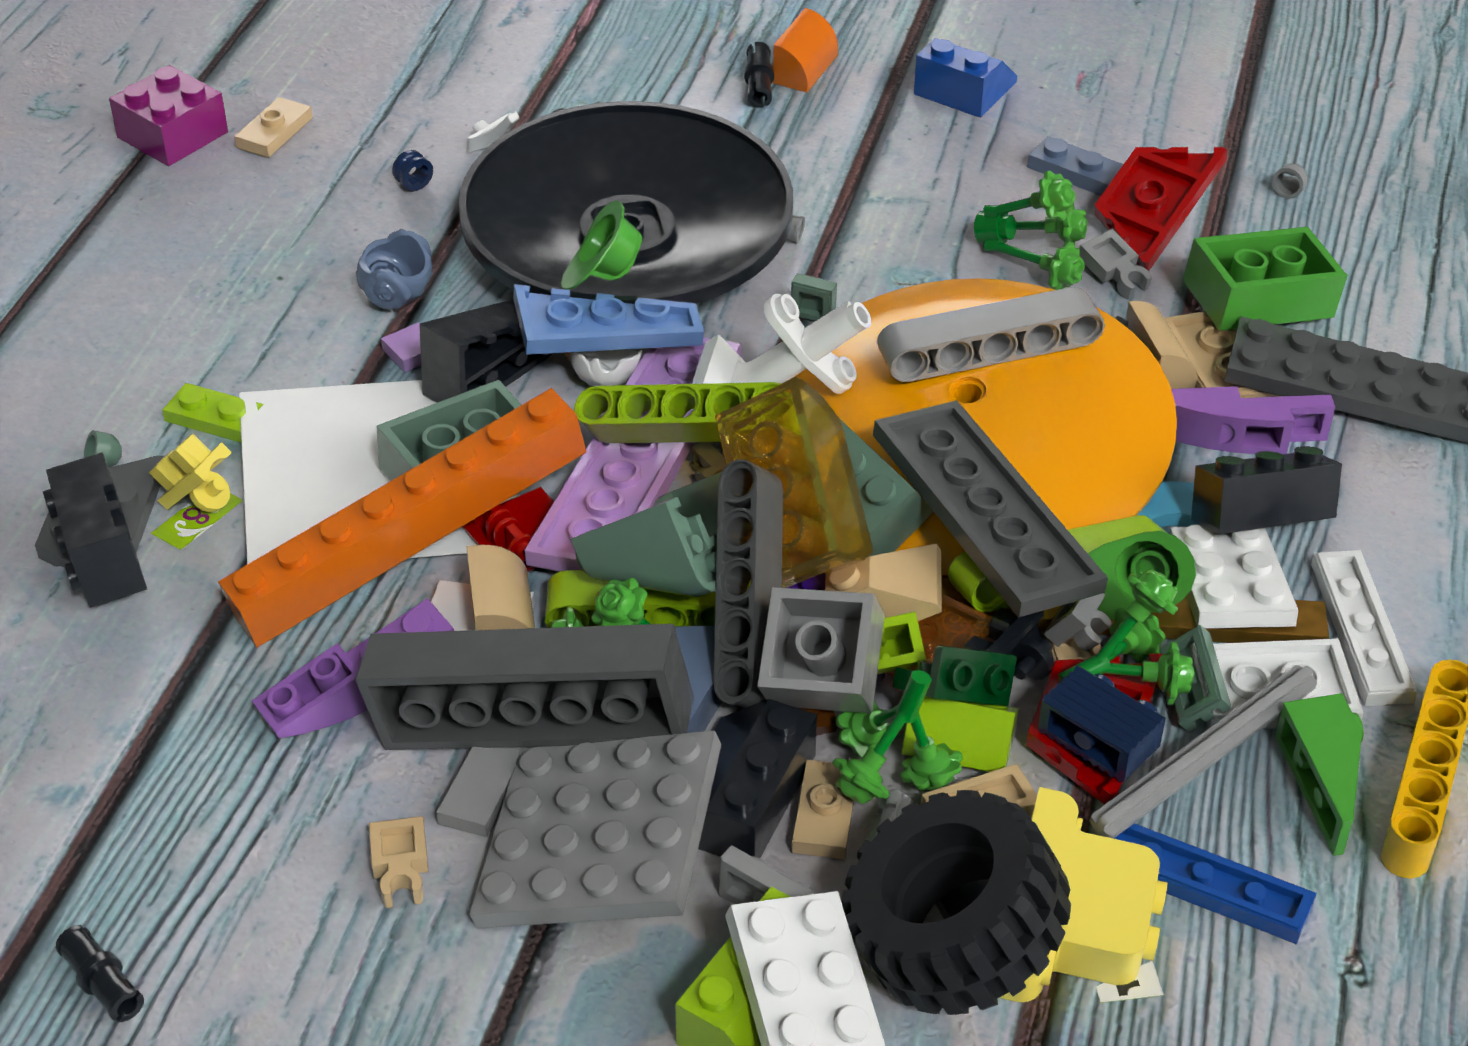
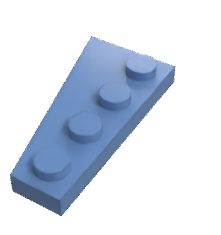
(586, 325)

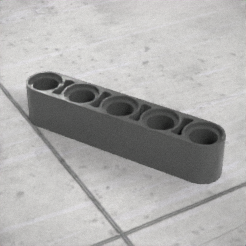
(738, 563)

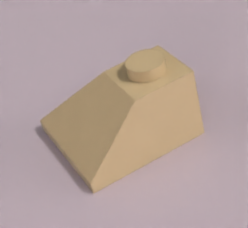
(899, 579)

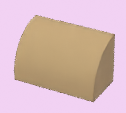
(1153, 330)
(499, 589)

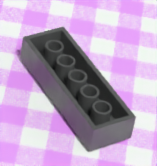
(525, 686)

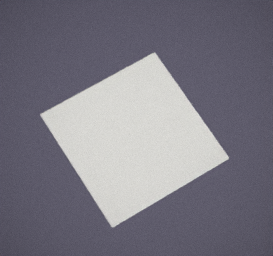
(318, 454)

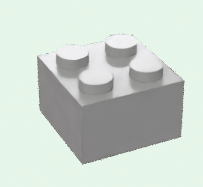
(822, 649)

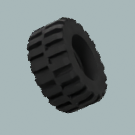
(986, 945)

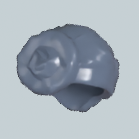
(395, 269)

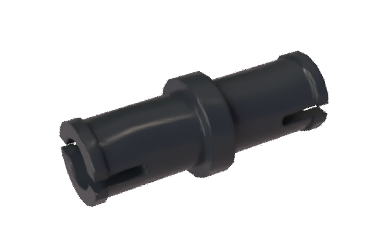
(759, 74)
(99, 973)

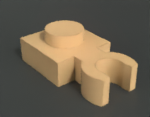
(399, 856)

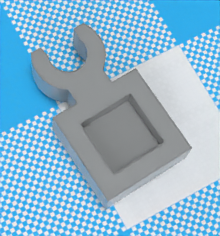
(1114, 259)

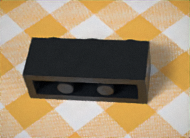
(1266, 490)

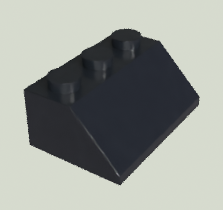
(756, 774)

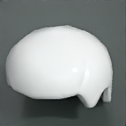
(605, 366)

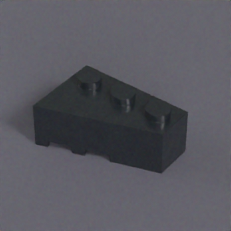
(473, 351)
(93, 531)

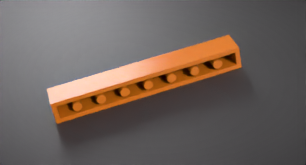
(403, 517)

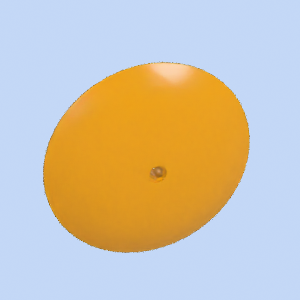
(1076, 423)

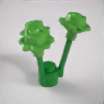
(1057, 197)

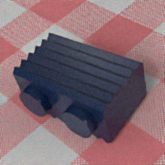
(1101, 723)

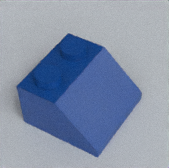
(961, 77)

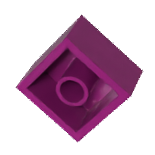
(168, 115)

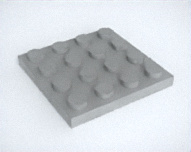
(598, 831)

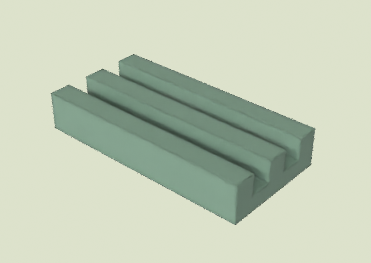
(1218, 694)

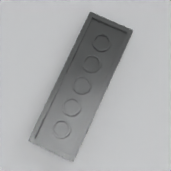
(1357, 377)
(990, 508)

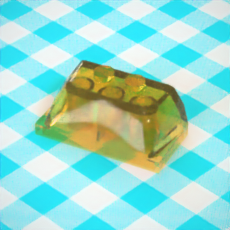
(804, 444)

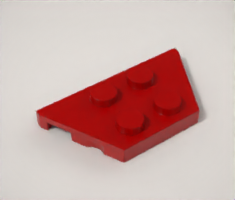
(1155, 196)
(1082, 772)

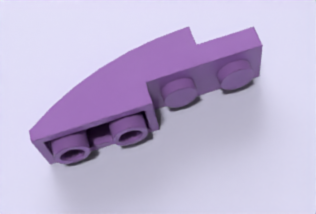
(1226, 422)
(326, 687)

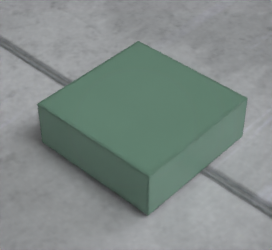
(813, 296)

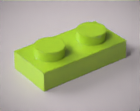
(207, 411)

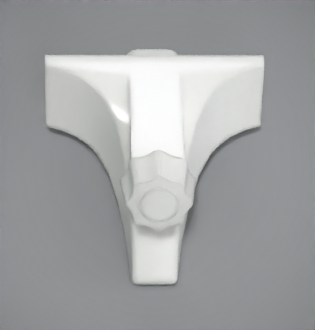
(489, 133)

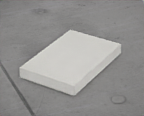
(1254, 665)

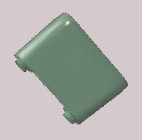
(661, 547)

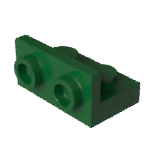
(965, 675)

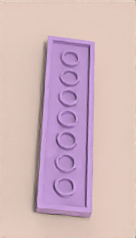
(616, 477)

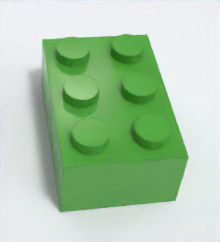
(1264, 277)

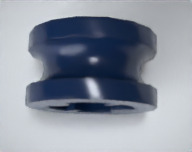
(404, 164)

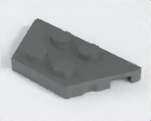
(137, 496)

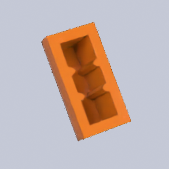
(804, 51)

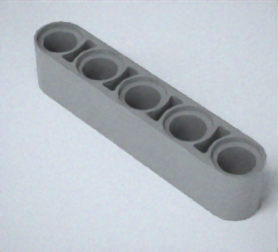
(990, 334)

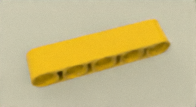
(1428, 772)

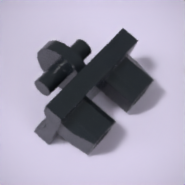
(1018, 638)

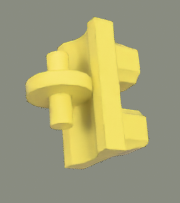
(189, 472)

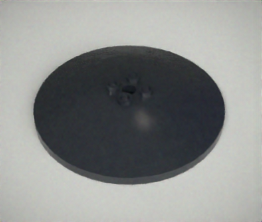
(692, 183)

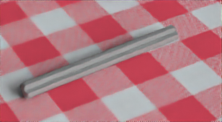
(1201, 753)

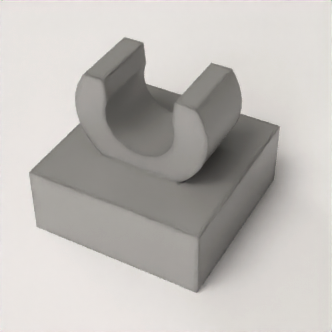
(1079, 621)

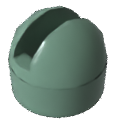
(103, 442)

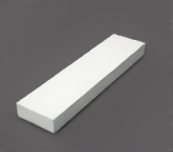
(1363, 629)

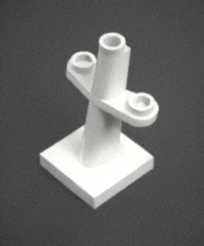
(801, 348)

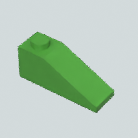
(1323, 751)

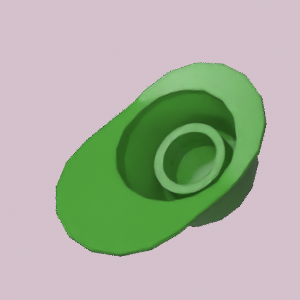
(606, 250)
(1137, 555)

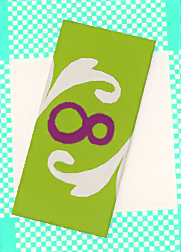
(191, 523)

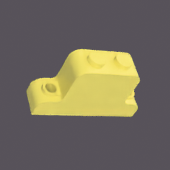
(1110, 899)

